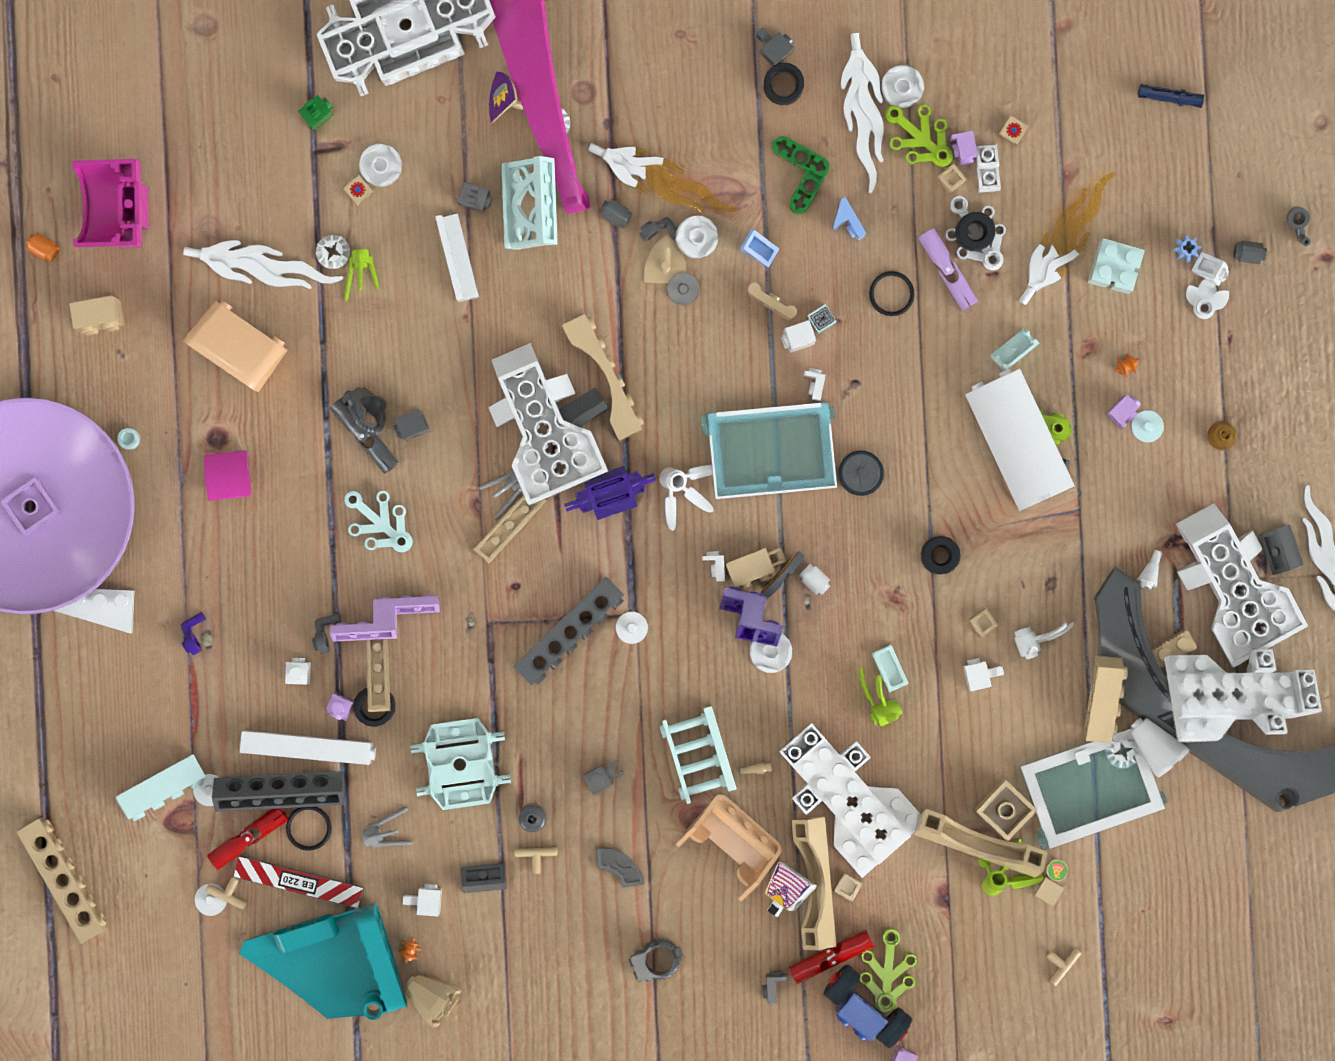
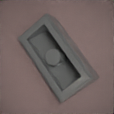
(483, 878)

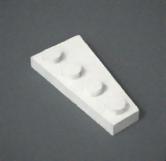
(105, 608)

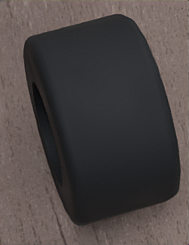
(988, 231)
(953, 559)

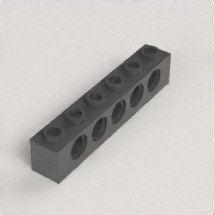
(526, 664)
(279, 791)

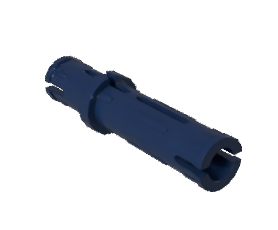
(1174, 96)

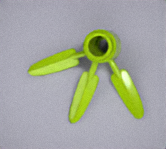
(884, 712)
(997, 881)

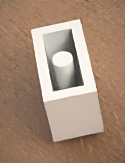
(798, 336)

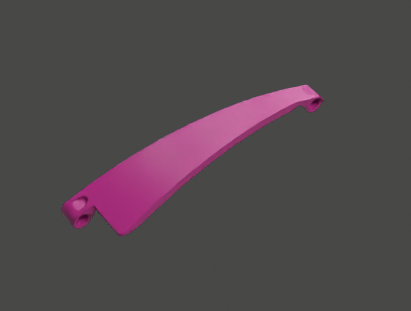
(527, 52)

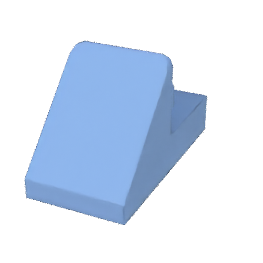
(846, 215)

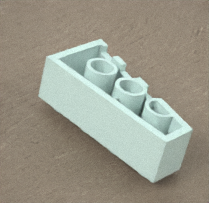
(160, 787)

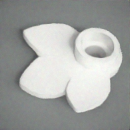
(1206, 295)

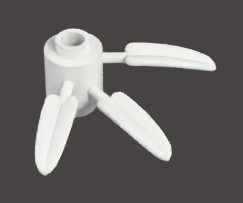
(675, 481)
(1028, 642)

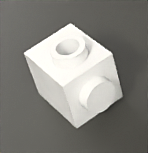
(298, 671)

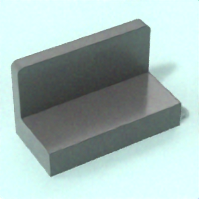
(584, 408)
(1281, 549)

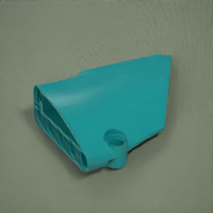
(334, 963)

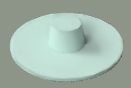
(1147, 426)

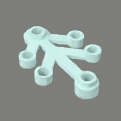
(381, 523)

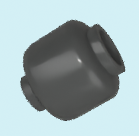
(538, 812)

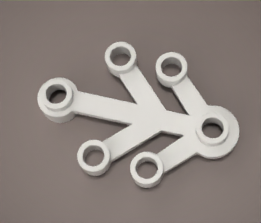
(977, 234)

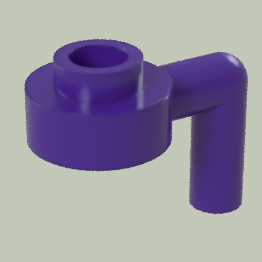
(191, 642)

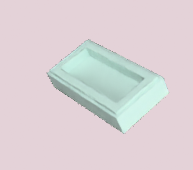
(889, 668)

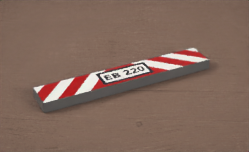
(298, 881)

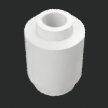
(815, 579)

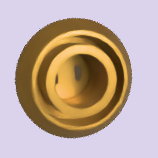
(1217, 439)

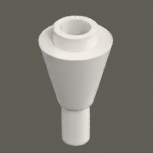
(1149, 576)

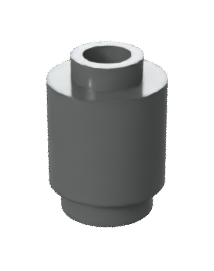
(615, 213)
(1249, 252)

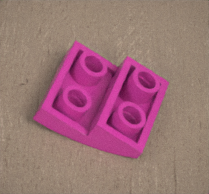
(227, 475)

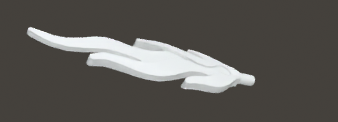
(859, 101)
(251, 260)
(1321, 556)

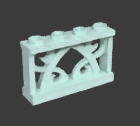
(514, 189)

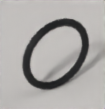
(891, 273)
(308, 848)

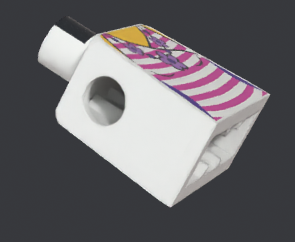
(787, 889)

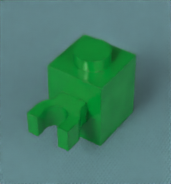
(316, 112)

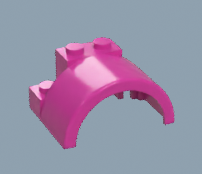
(112, 203)

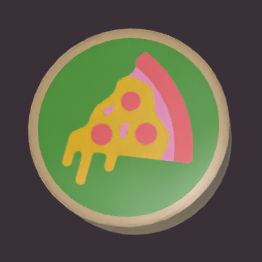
(1056, 870)

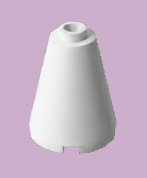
(1157, 746)

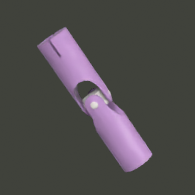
(940, 256)

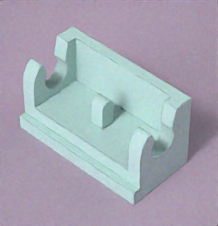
(1014, 350)

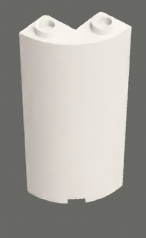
(1019, 439)

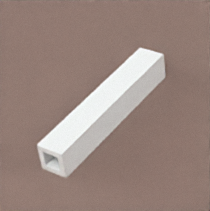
(307, 747)

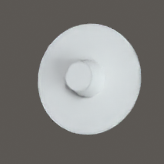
(631, 627)
(204, 792)
(207, 903)

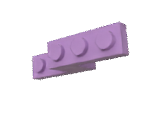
(385, 618)

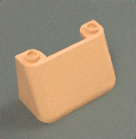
(236, 345)

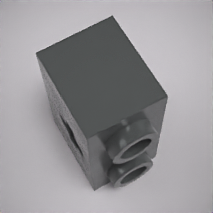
(411, 425)

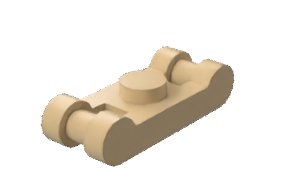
(771, 301)

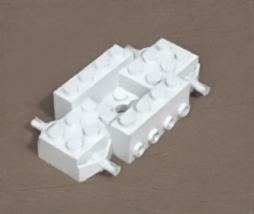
(377, 40)

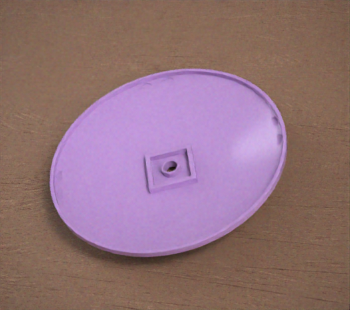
(80, 503)

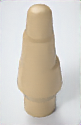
(760, 768)

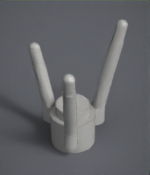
(511, 482)
(374, 836)

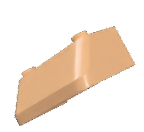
(738, 837)

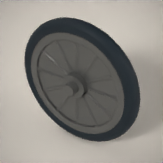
(861, 473)

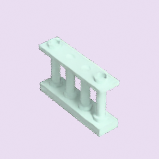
(718, 759)

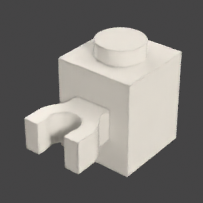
(978, 675)
(427, 901)

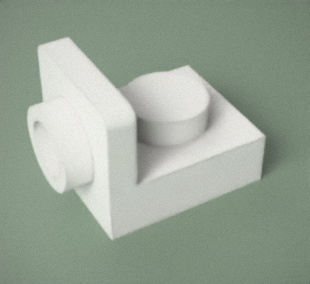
(1211, 268)
(815, 387)
(718, 568)

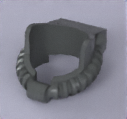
(358, 401)
(642, 969)

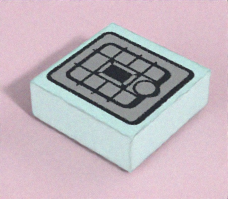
(821, 319)

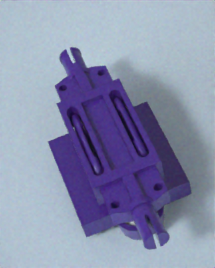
(610, 493)

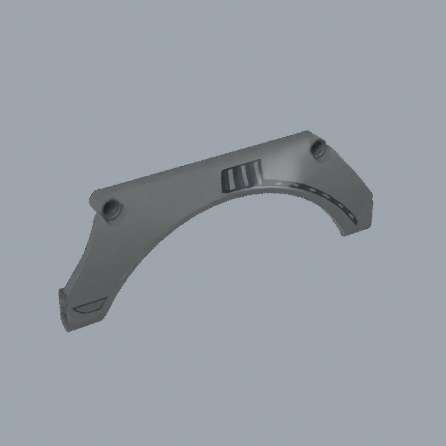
(1255, 769)

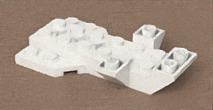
(531, 403)
(1224, 564)
(1257, 694)
(832, 780)

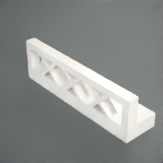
(457, 257)

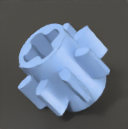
(1183, 253)

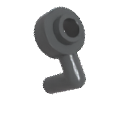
(1300, 224)
(651, 229)
(321, 641)

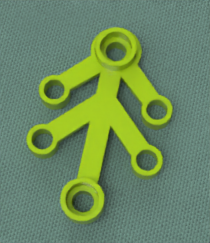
(922, 137)
(888, 974)

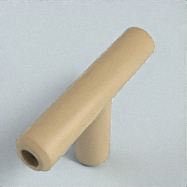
(535, 853)
(227, 894)
(1063, 965)

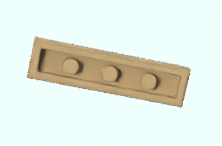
(507, 528)
(378, 675)

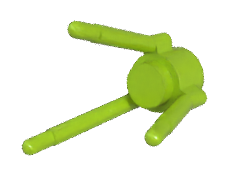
(361, 260)

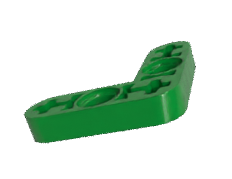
(810, 174)

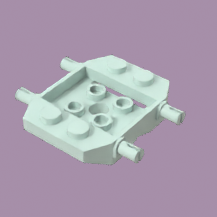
(477, 758)

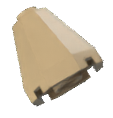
(432, 998)

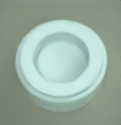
(128, 438)

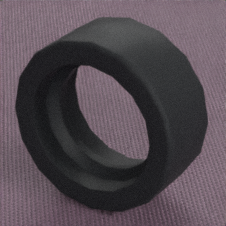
(783, 100)
(366, 720)

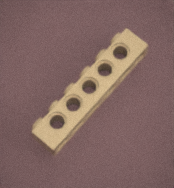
(51, 874)

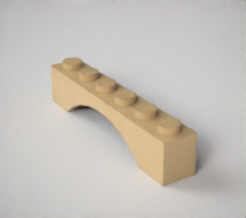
(582, 337)
(811, 840)
(1012, 855)

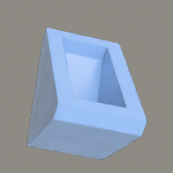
(759, 248)

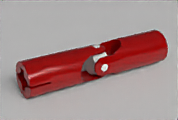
(234, 846)
(845, 949)

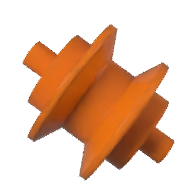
(1126, 365)
(409, 950)

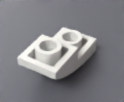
(988, 168)

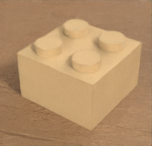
(97, 314)
(1005, 809)

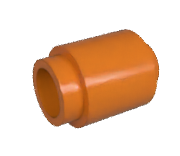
(42, 247)

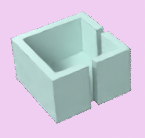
(1116, 264)

